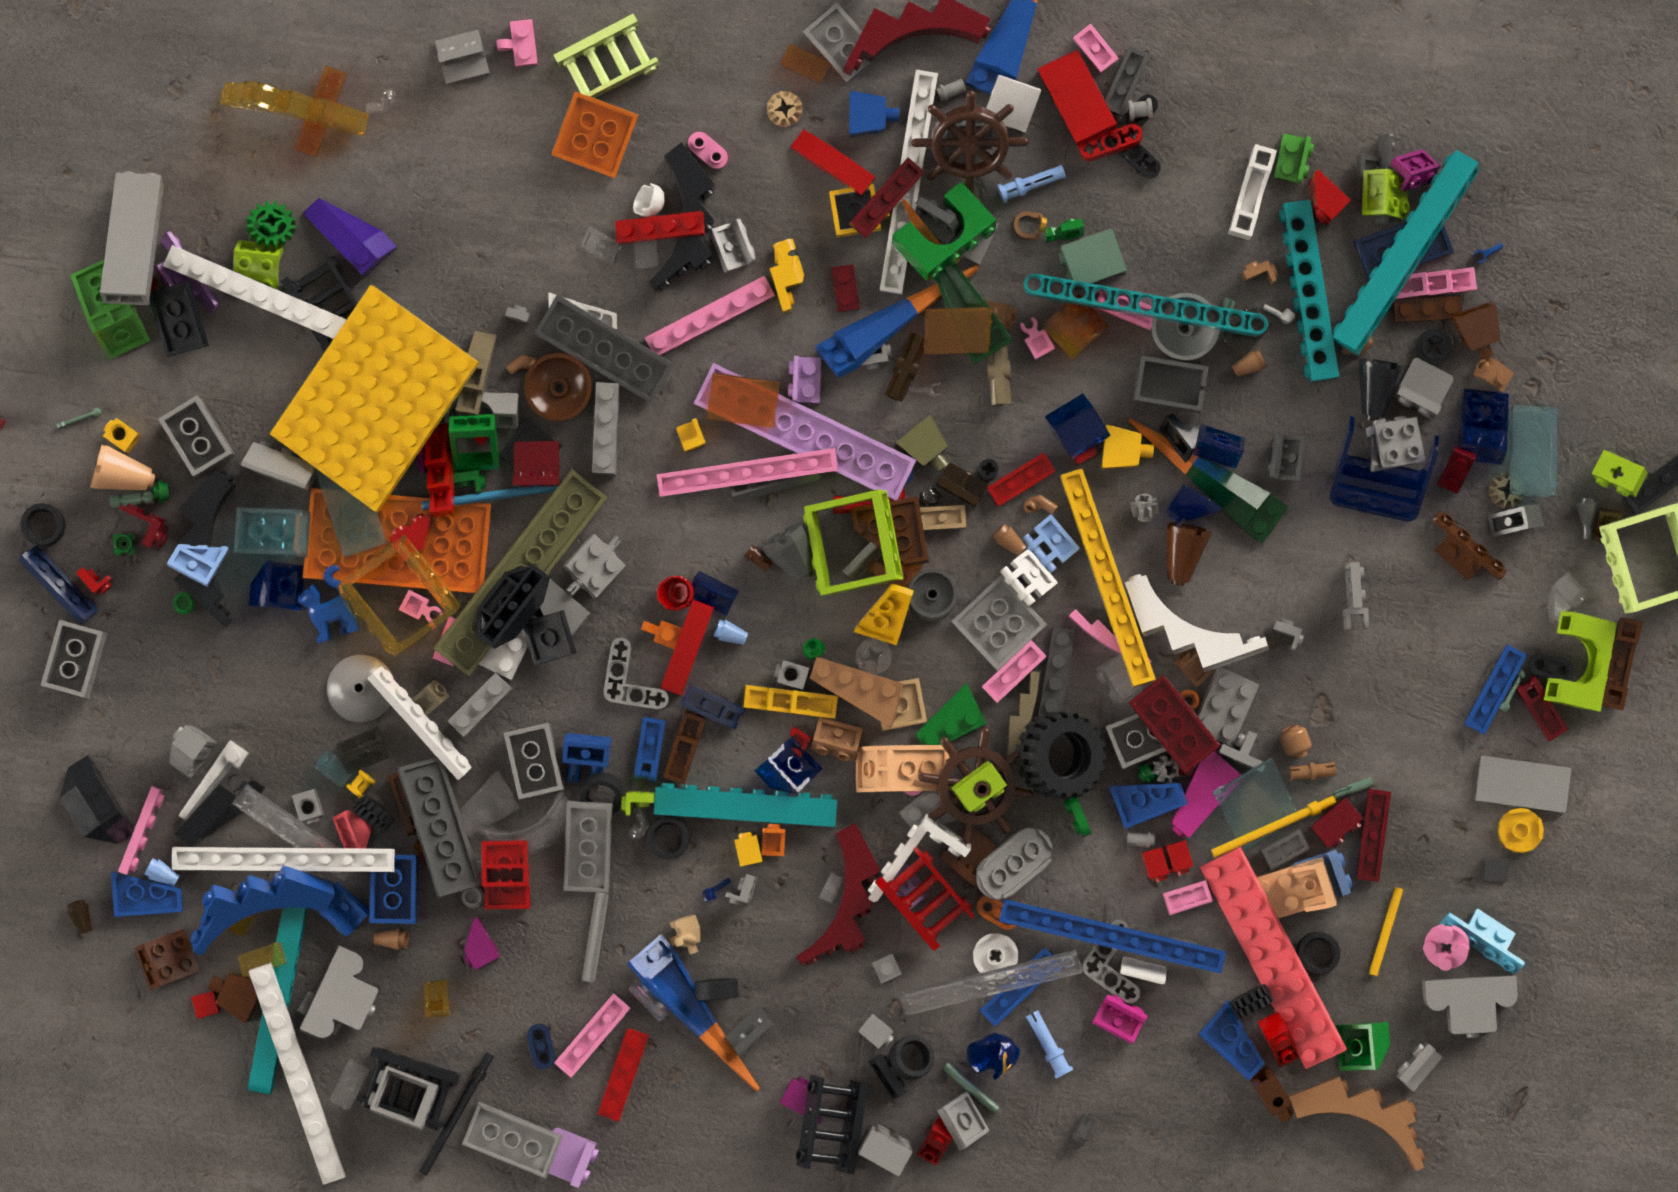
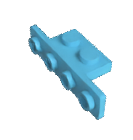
(1488, 938)

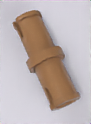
(1312, 771)

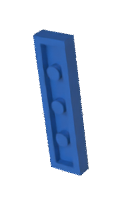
(1495, 689)
(1003, 1003)

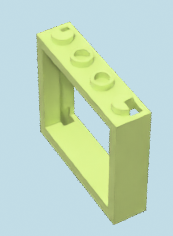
(1616, 559)

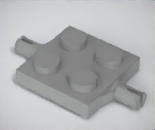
(593, 566)

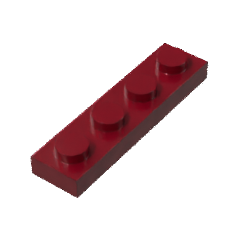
(886, 198)
(1373, 835)

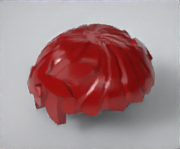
(675, 593)

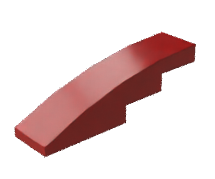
(832, 162)
(440, 471)
(687, 647)

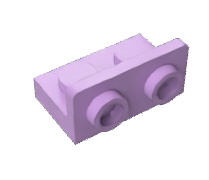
(806, 380)

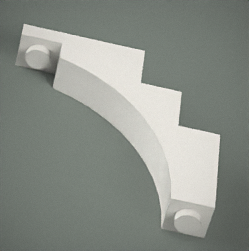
(1212, 647)

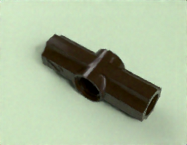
(906, 368)

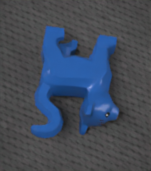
(333, 610)

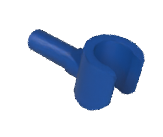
(1487, 252)

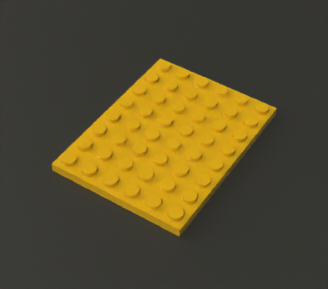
(374, 398)

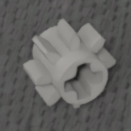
(1144, 507)
(1161, 766)

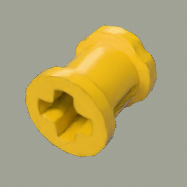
(367, 781)

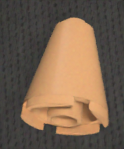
(120, 472)

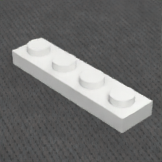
(231, 753)

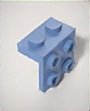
(1334, 862)

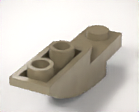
(471, 395)

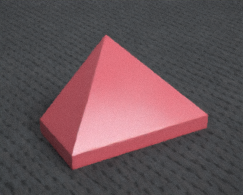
(352, 830)

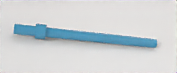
(494, 495)

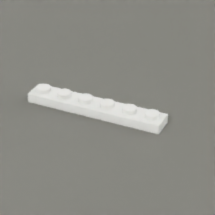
(419, 722)

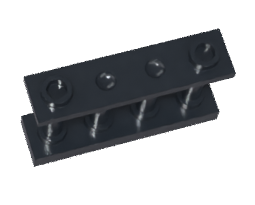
(295, 287)
(424, 1071)
(852, 1127)

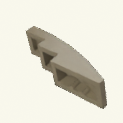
(1026, 708)

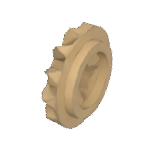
(778, 117)

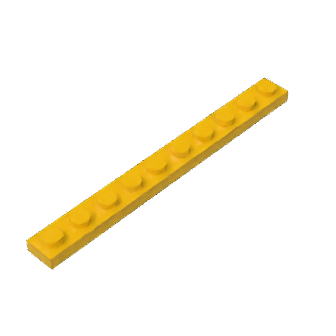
(1107, 578)

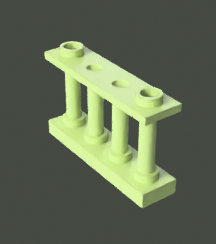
(607, 37)

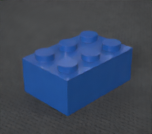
(395, 893)

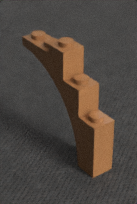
(1393, 1119)

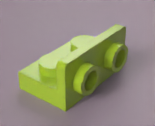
(641, 798)

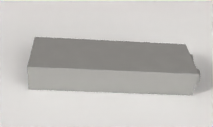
(132, 238)

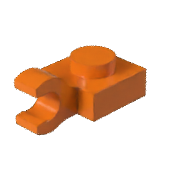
(665, 633)

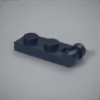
(711, 706)

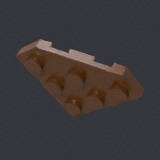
(907, 527)

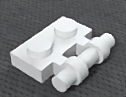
(1032, 573)

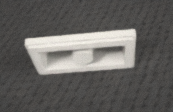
(1143, 970)

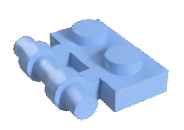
(1055, 538)

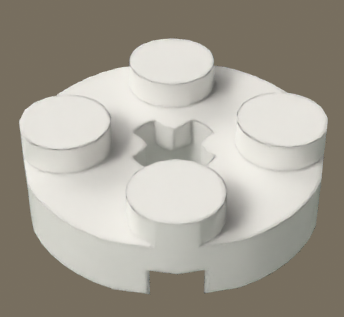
(995, 942)

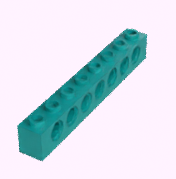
(1303, 212)

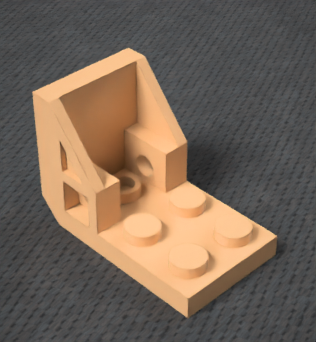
(897, 767)
(1299, 888)

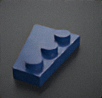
(1146, 801)
(143, 897)
(1231, 1041)

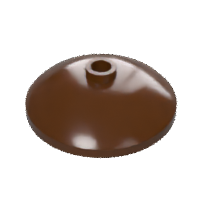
(542, 382)

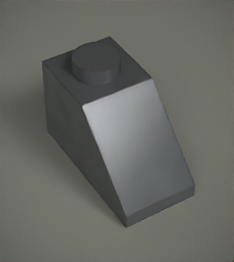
(1515, 520)

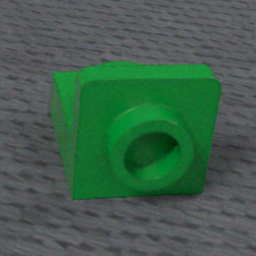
(465, 479)

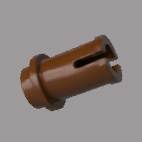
(758, 558)

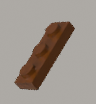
(1426, 309)

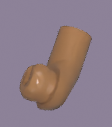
(1039, 502)

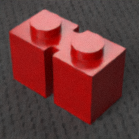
(1178, 857)

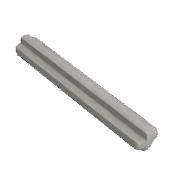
(595, 937)

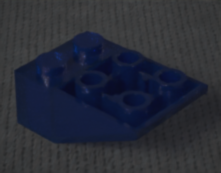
(1484, 425)

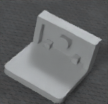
(1424, 387)
(1397, 441)

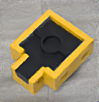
(845, 206)

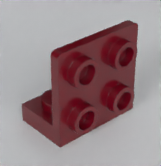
(536, 464)

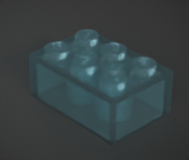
(272, 532)

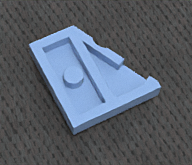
(197, 561)

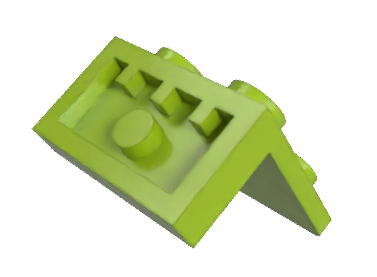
(1383, 194)
(258, 262)

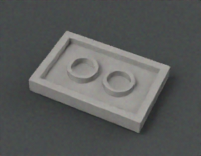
(835, 38)
(1226, 704)

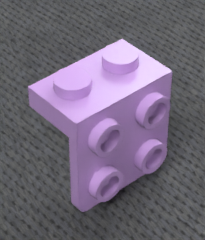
(573, 1158)

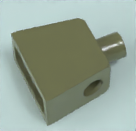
(925, 444)

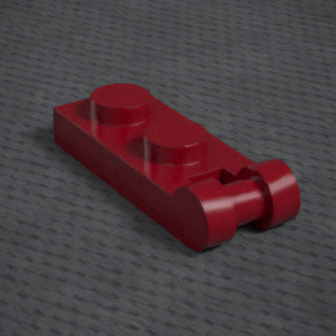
(1541, 710)

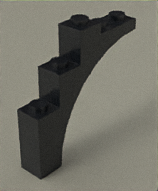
(694, 186)

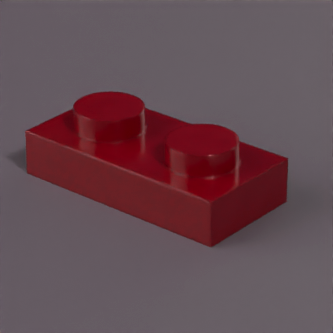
(845, 288)
(1456, 469)

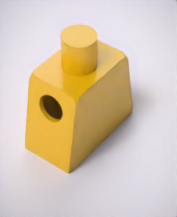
(1124, 449)

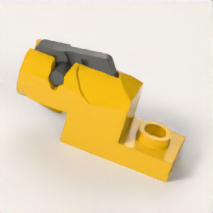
(788, 272)

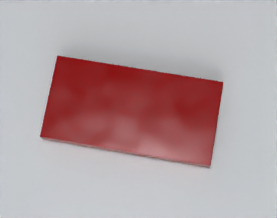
(1077, 97)

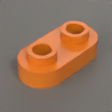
(994, 914)

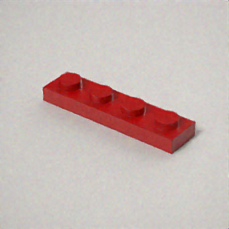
(659, 227)
(623, 1074)

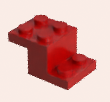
(506, 875)

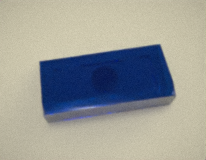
(713, 592)

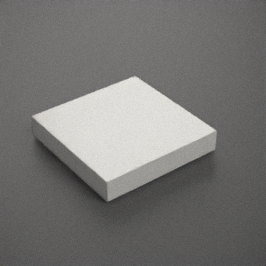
(1018, 94)

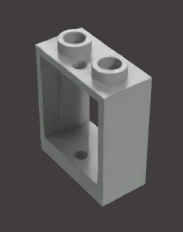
(426, 1104)

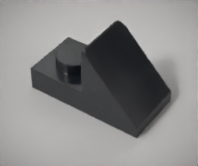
(1181, 439)

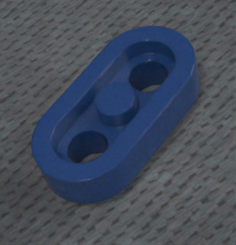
(540, 1046)

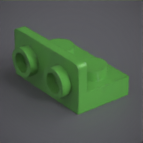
(1292, 158)

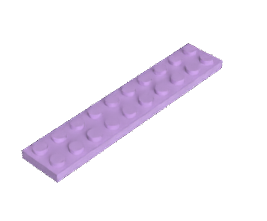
(807, 431)

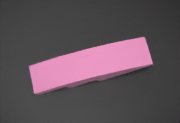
(1439, 283)
(1096, 631)

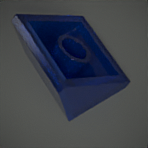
(1219, 446)

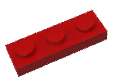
(1021, 479)

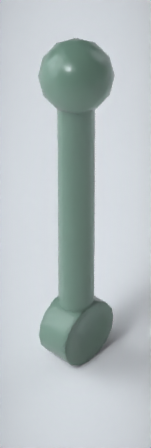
(97, 412)
(1505, 705)

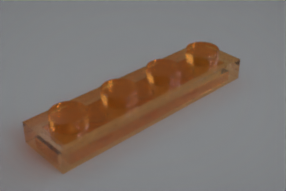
(313, 134)

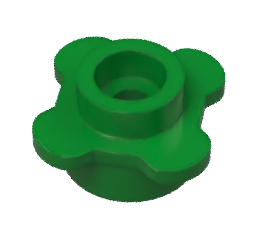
(119, 548)

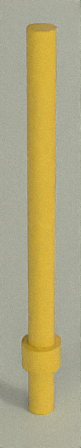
(1313, 809)

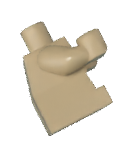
(687, 933)

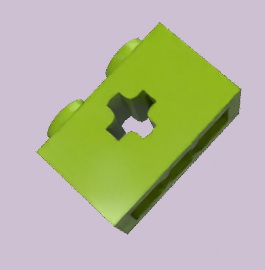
(1632, 473)

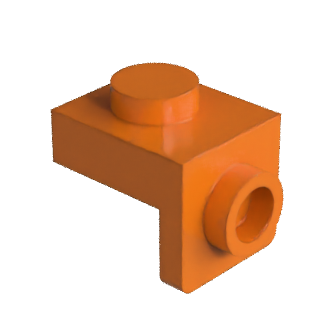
(773, 840)

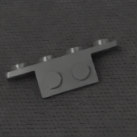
(1382, 161)

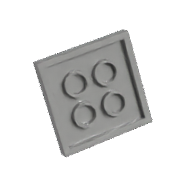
(998, 623)

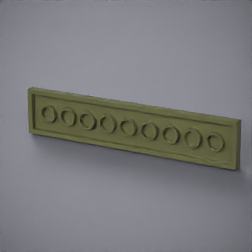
(539, 544)

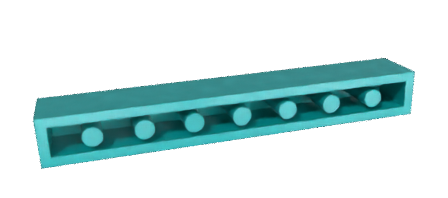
(745, 806)

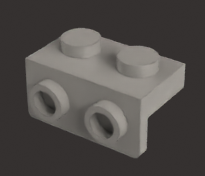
(732, 245)
(1419, 1066)

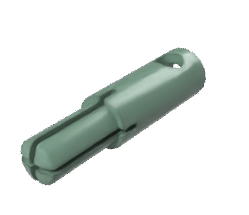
(1354, 788)

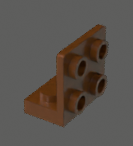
(968, 865)
(167, 959)

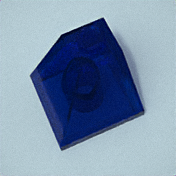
(1191, 505)
(277, 586)
(786, 770)

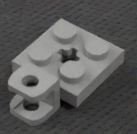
(1355, 596)

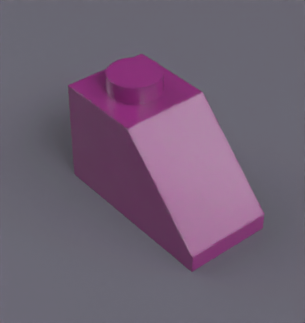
(479, 946)
(796, 1096)

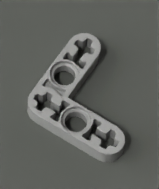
(626, 689)
(1104, 969)

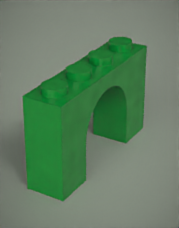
(931, 258)

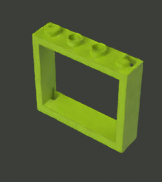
(886, 535)

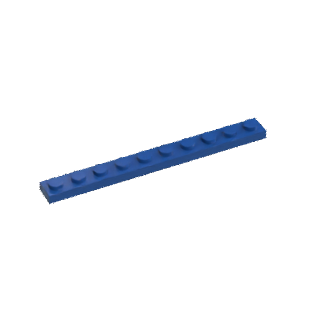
(1112, 936)

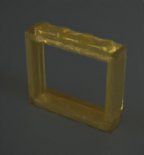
(426, 576)

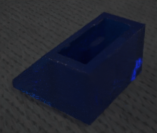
(1077, 426)

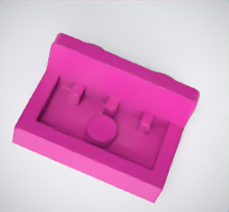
(1119, 1018)

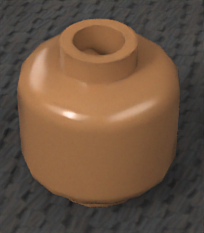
(1295, 741)

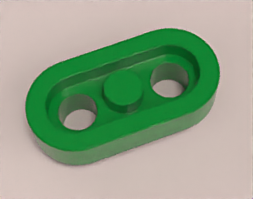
(1080, 824)

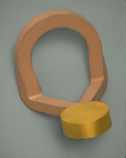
(1034, 237)

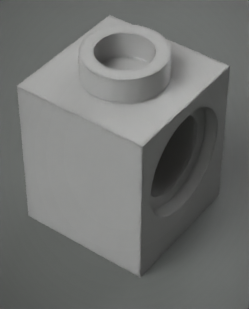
(799, 682)
(300, 799)
(876, 1031)

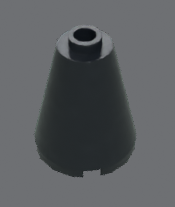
(1377, 386)

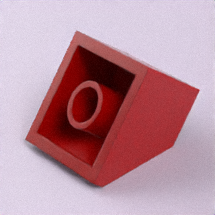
(1325, 198)

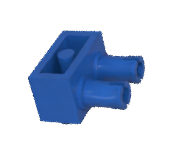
(585, 750)

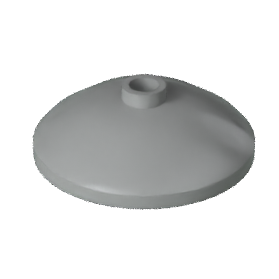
(1184, 345)
(341, 691)

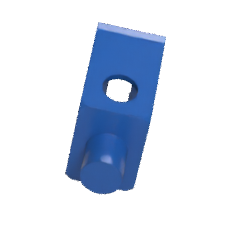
(869, 114)

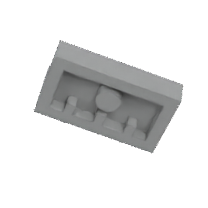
(746, 887)

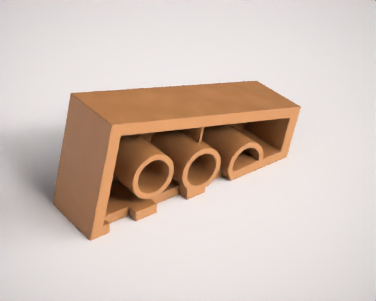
(862, 689)

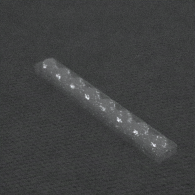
(991, 982)

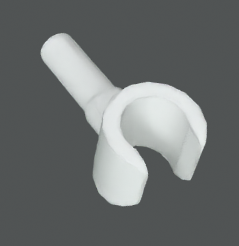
(1286, 317)

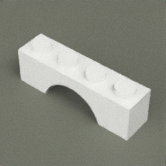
(1251, 192)

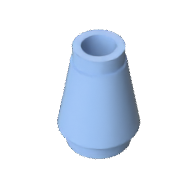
(729, 632)
(161, 873)

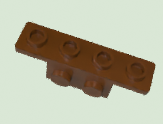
(1463, 551)

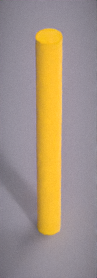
(1386, 930)

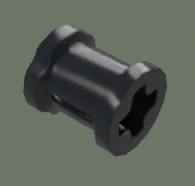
(994, 466)

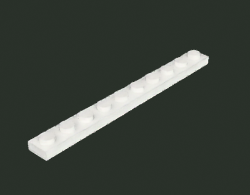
(917, 127)
(253, 292)
(274, 858)
(297, 1073)

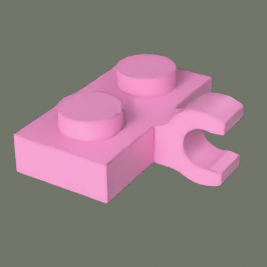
(521, 43)

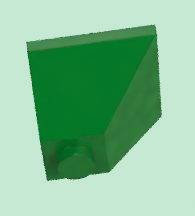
(1365, 1045)

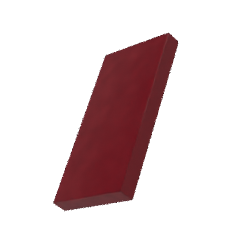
(1174, 724)

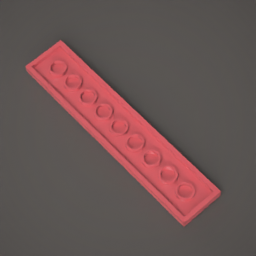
(1273, 957)

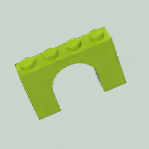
(1598, 640)

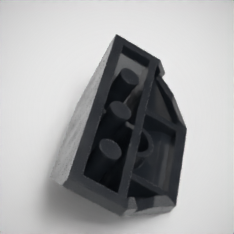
(511, 605)
(93, 804)

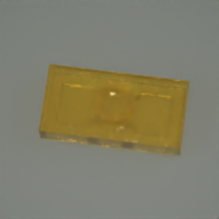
(268, 954)

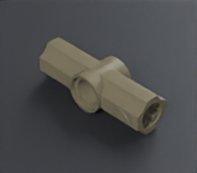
(999, 376)

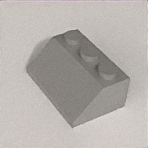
(280, 465)

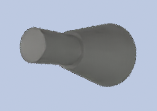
(1587, 510)

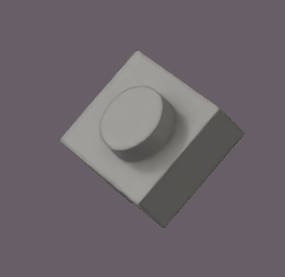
(876, 360)
(1286, 627)

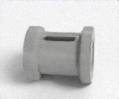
(1140, 109)

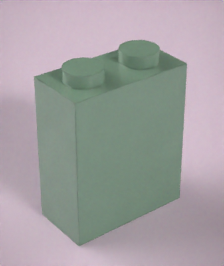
(1093, 258)

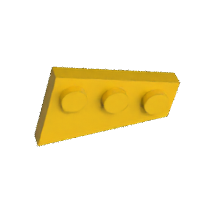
(887, 615)

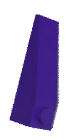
(355, 239)

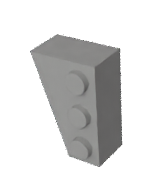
(190, 749)

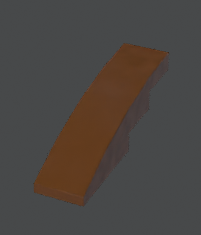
(685, 746)

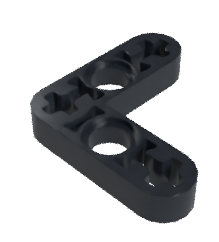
(1133, 162)

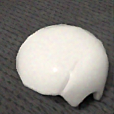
(649, 201)

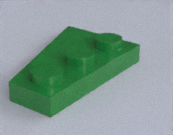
(953, 720)

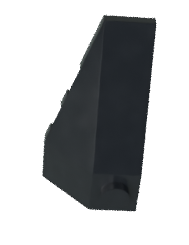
(216, 805)

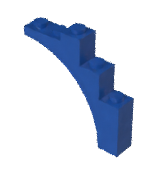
(255, 895)

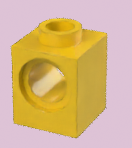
(129, 440)
(748, 849)

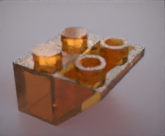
(1075, 327)

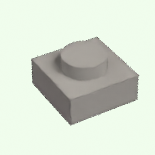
(518, 314)
(886, 968)

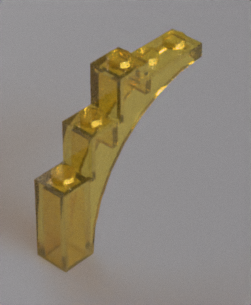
(294, 105)

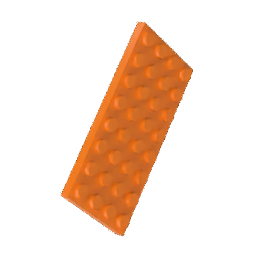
(453, 549)

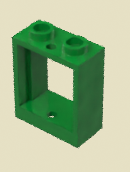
(483, 427)

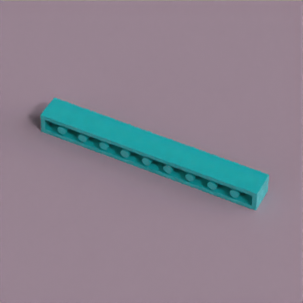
(1406, 252)

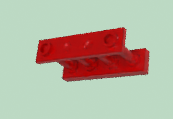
(917, 918)

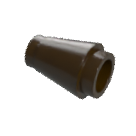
(80, 916)

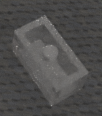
(831, 888)

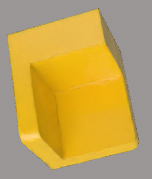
(691, 436)

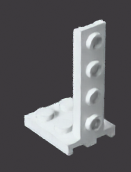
(938, 833)

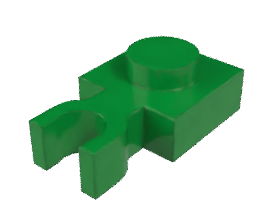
(1068, 230)

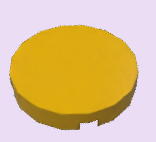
(1520, 830)

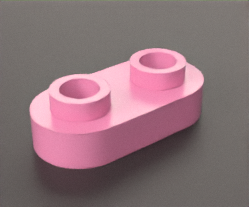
(707, 150)

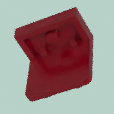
(156, 534)

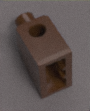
(1478, 328)
(236, 995)
(1269, 1088)

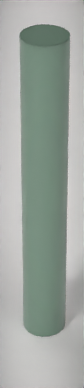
(971, 1088)

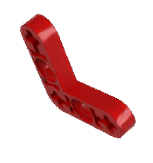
(1128, 142)

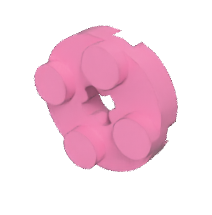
(1443, 958)

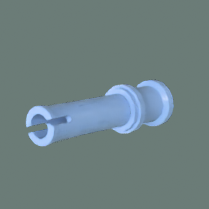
(1019, 184)
(1054, 1054)

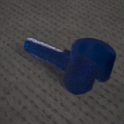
(709, 893)

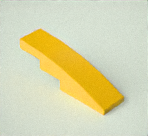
(790, 701)

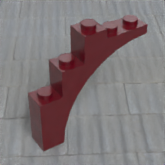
(844, 930)

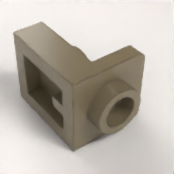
(431, 697)

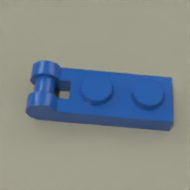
(649, 748)

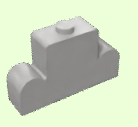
(340, 997)
(1470, 1001)

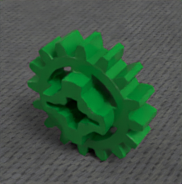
(269, 234)

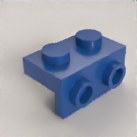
(345, 911)

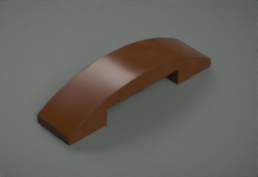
(1619, 669)

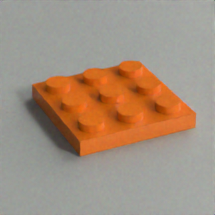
(594, 134)

